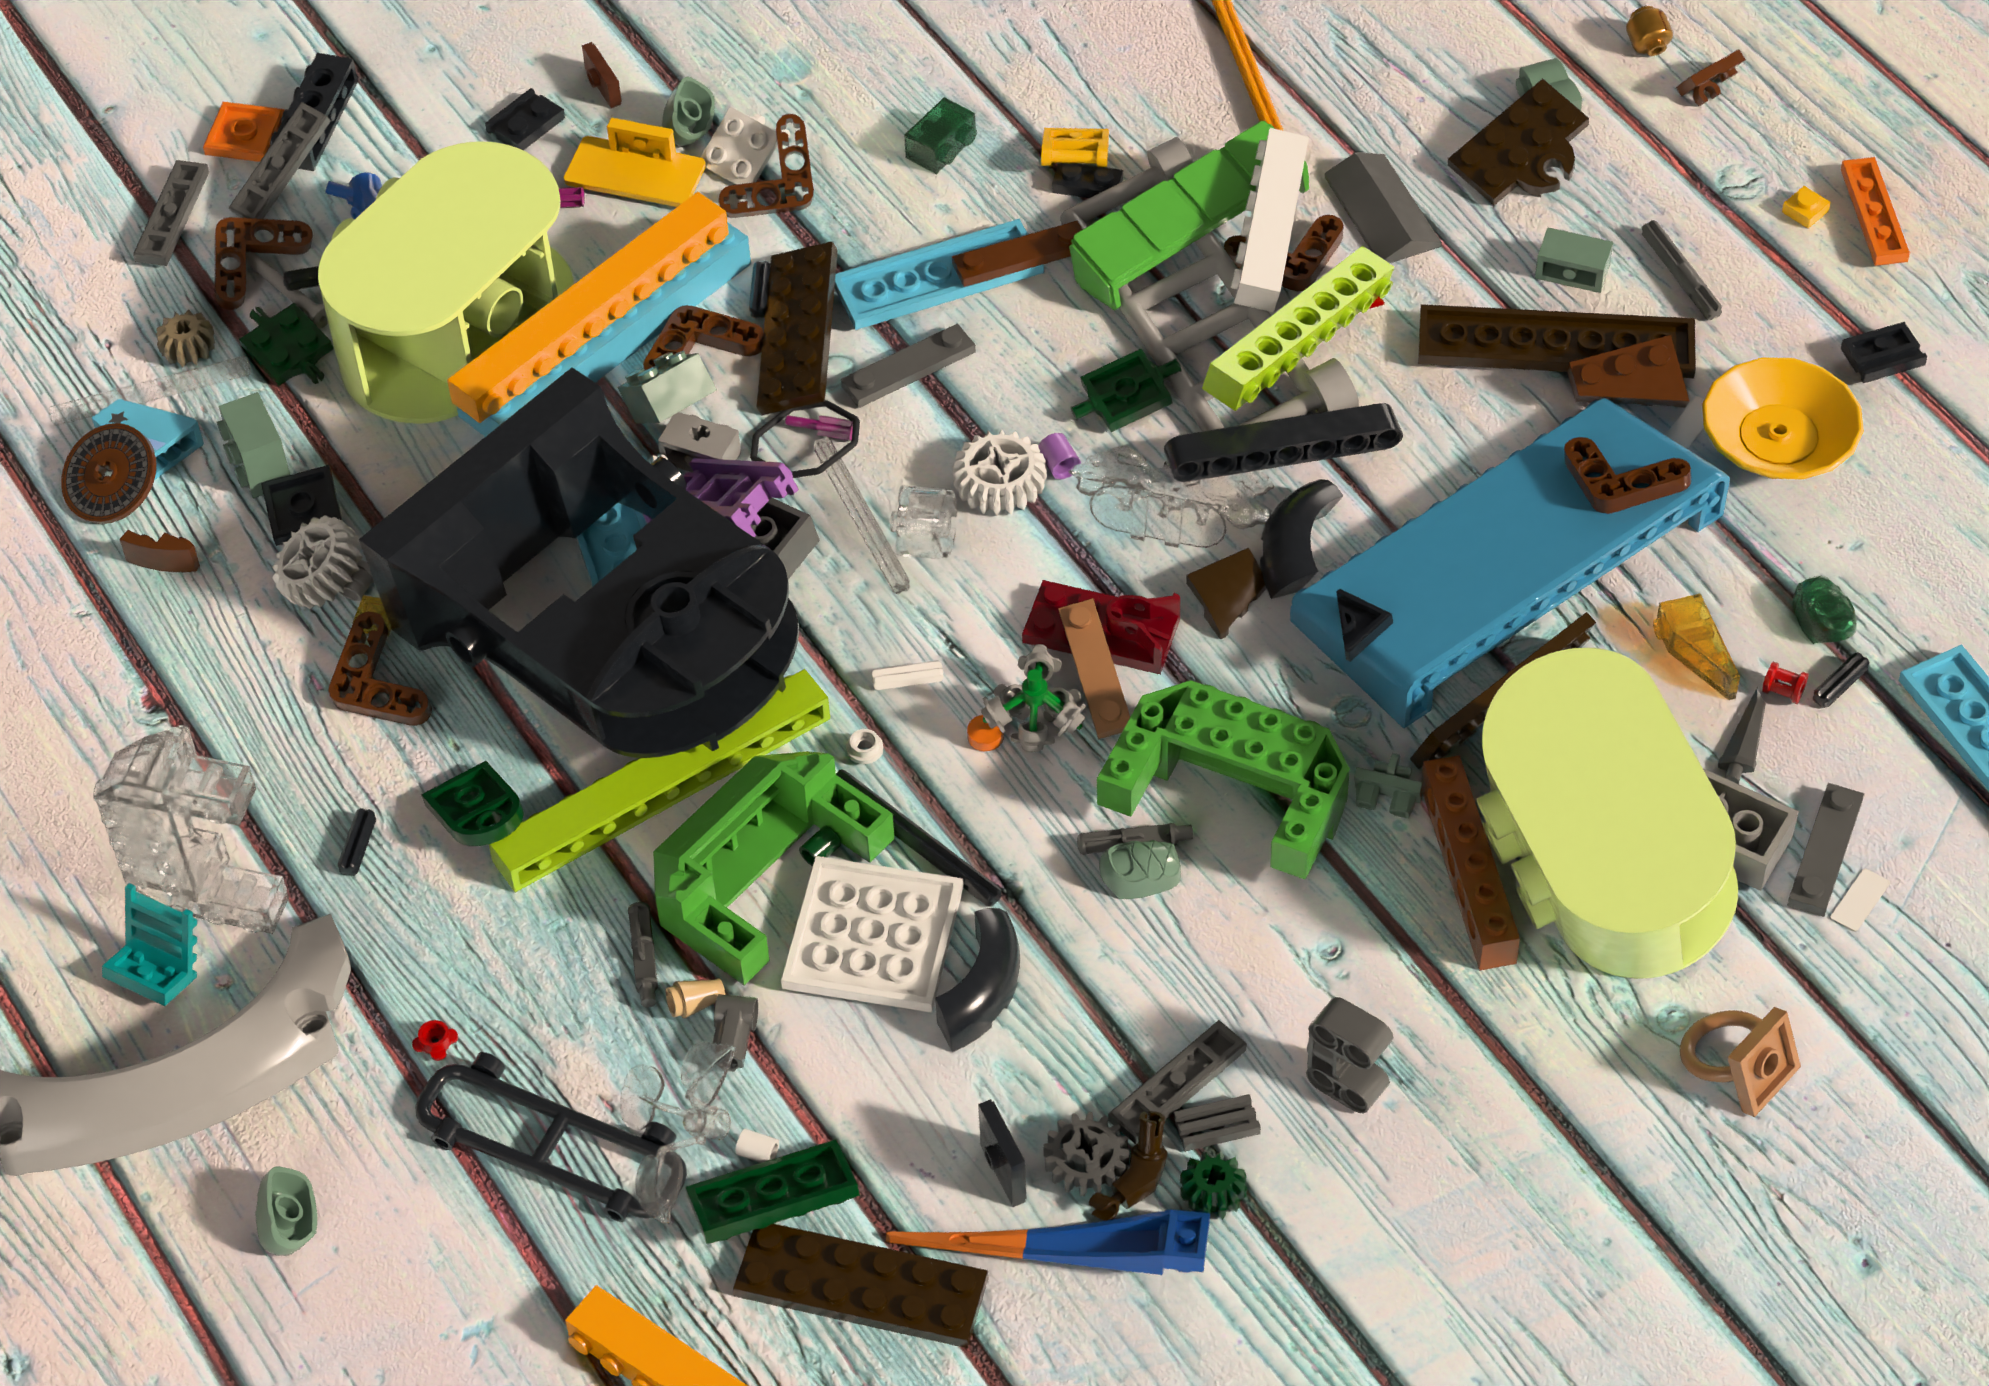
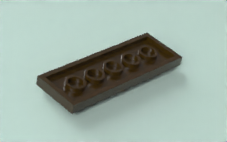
(797, 328)
(1465, 722)
(862, 1284)

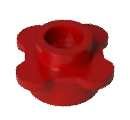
(434, 1030)

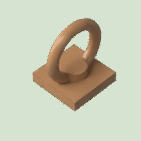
(1757, 1064)

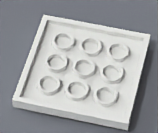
(873, 934)

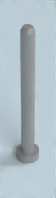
(315, 312)

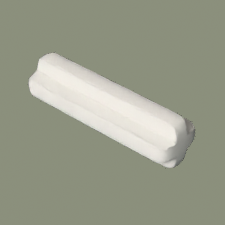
(907, 675)

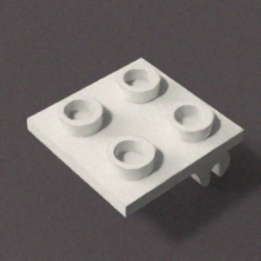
(740, 147)

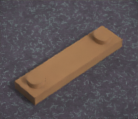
(1095, 668)

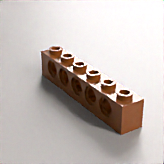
(1470, 863)

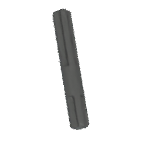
(1681, 270)

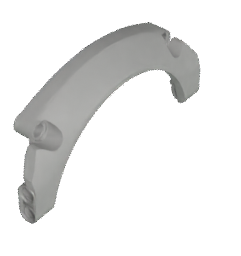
(207, 1081)

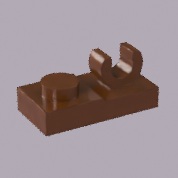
(1702, 80)

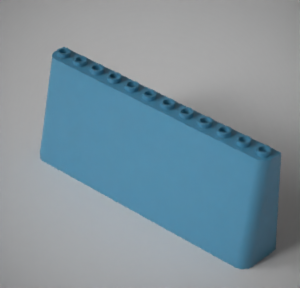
(1499, 557)

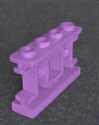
(738, 487)

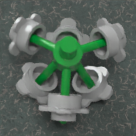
(1015, 699)

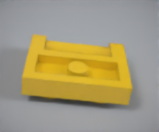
(1075, 146)

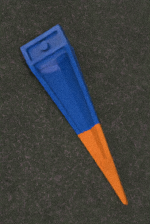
(1130, 1244)

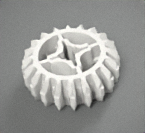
(999, 472)
(317, 562)

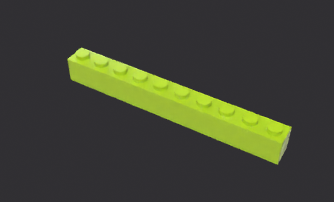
(651, 786)

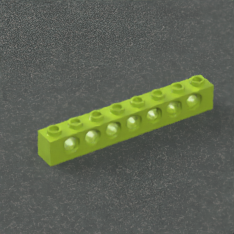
(1298, 328)

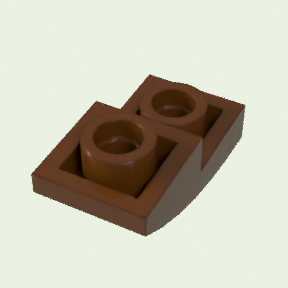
(166, 554)

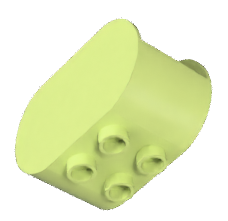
(439, 274)
(1607, 814)

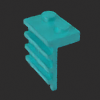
(156, 949)

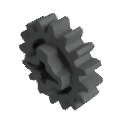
(1074, 1163)

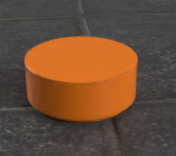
(982, 736)

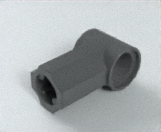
(733, 1023)

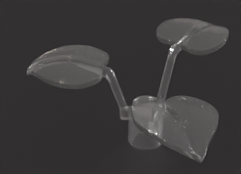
(702, 1074)

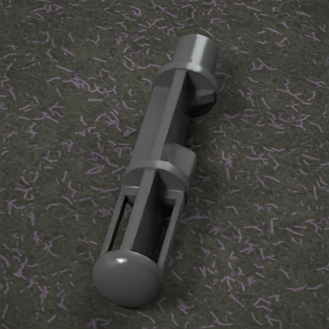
(1100, 841)
(643, 952)

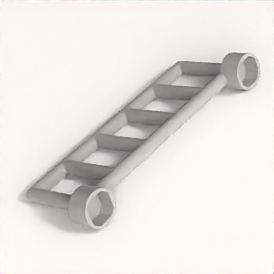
(1321, 388)

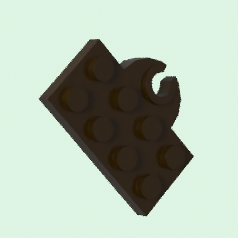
(1522, 145)

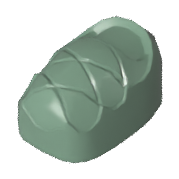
(689, 111)
(1140, 868)
(285, 1211)

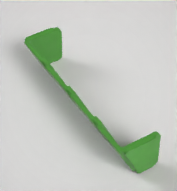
(1168, 217)

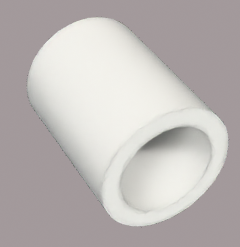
(756, 1146)

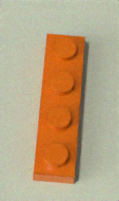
(1875, 211)

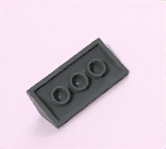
(1381, 207)

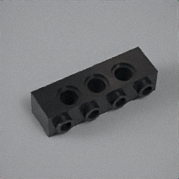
(327, 89)

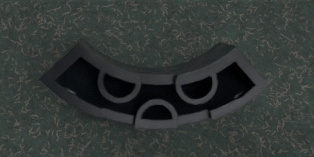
(1286, 537)
(989, 986)

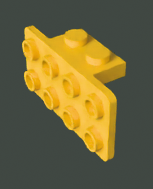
(635, 164)

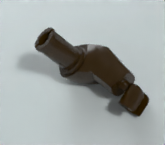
(1145, 1170)

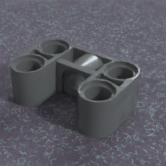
(1344, 1053)

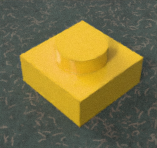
(1806, 207)

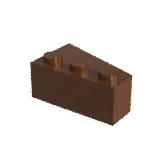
(1631, 375)

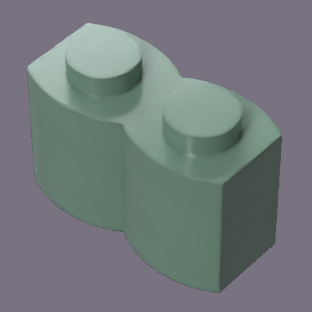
(1552, 72)

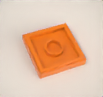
(242, 131)

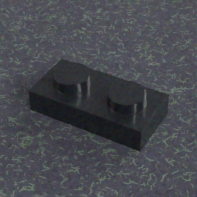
(1084, 179)

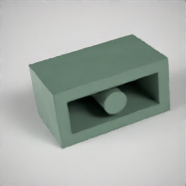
(1574, 260)

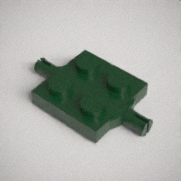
(286, 344)
(1126, 390)

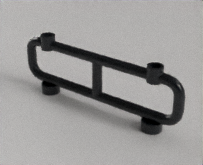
(486, 1075)

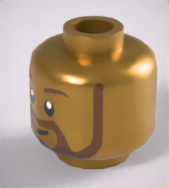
(1649, 30)

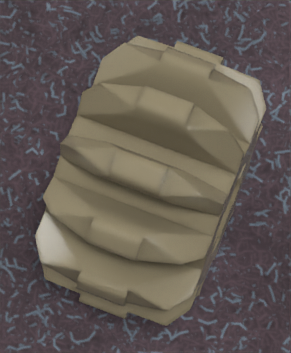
(185, 338)

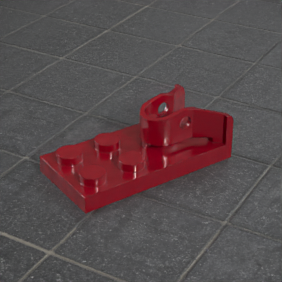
(1134, 626)

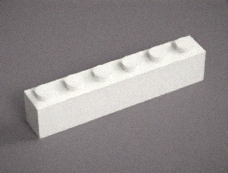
(1271, 220)

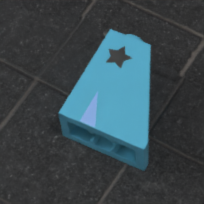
(169, 433)

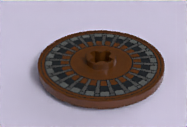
(113, 497)

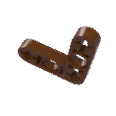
(790, 178)
(245, 242)
(1299, 261)
(683, 327)
(1607, 491)
(365, 687)

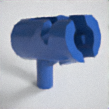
(360, 193)

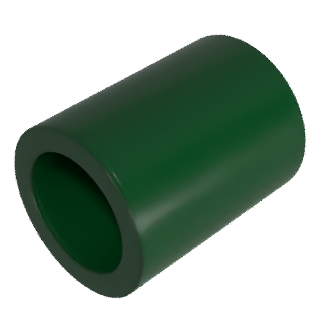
(820, 844)

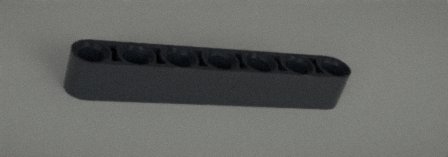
(1283, 442)

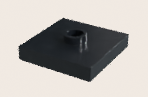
(299, 499)
(1002, 1152)

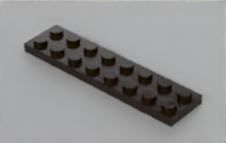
(1540, 337)

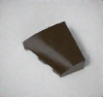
(1227, 589)

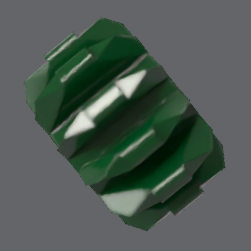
(1213, 1184)

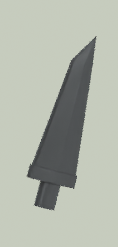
(1743, 746)

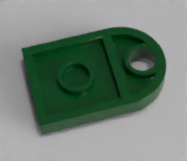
(473, 803)

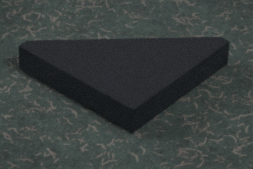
(1360, 622)

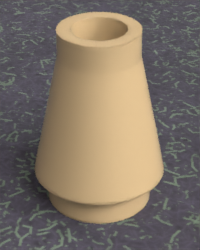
(692, 996)

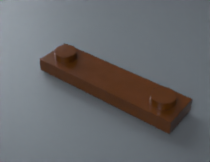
(1015, 254)

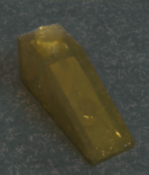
(1696, 642)

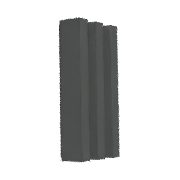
(1213, 1117)

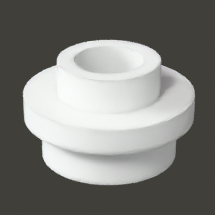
(864, 739)

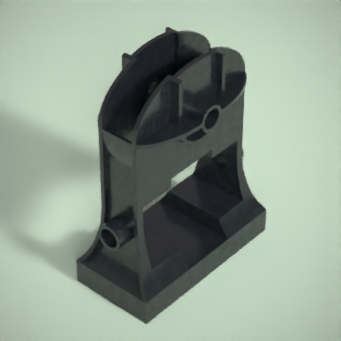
(652, 655)

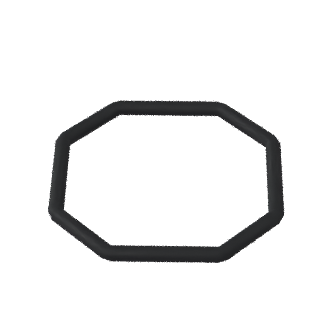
(813, 471)

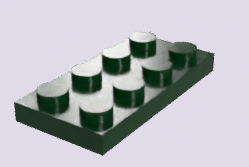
(772, 1191)

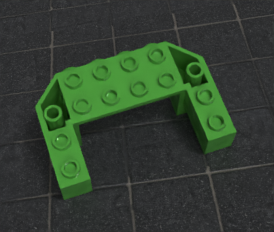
(1240, 742)
(741, 836)

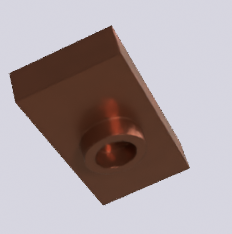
(601, 75)

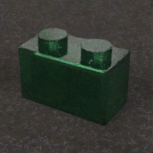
(940, 135)

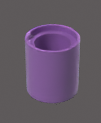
(1058, 455)

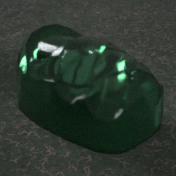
(1823, 611)

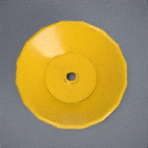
(1782, 418)

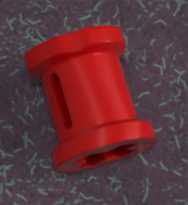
(1797, 681)

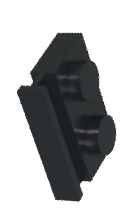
(525, 120)
(1883, 352)

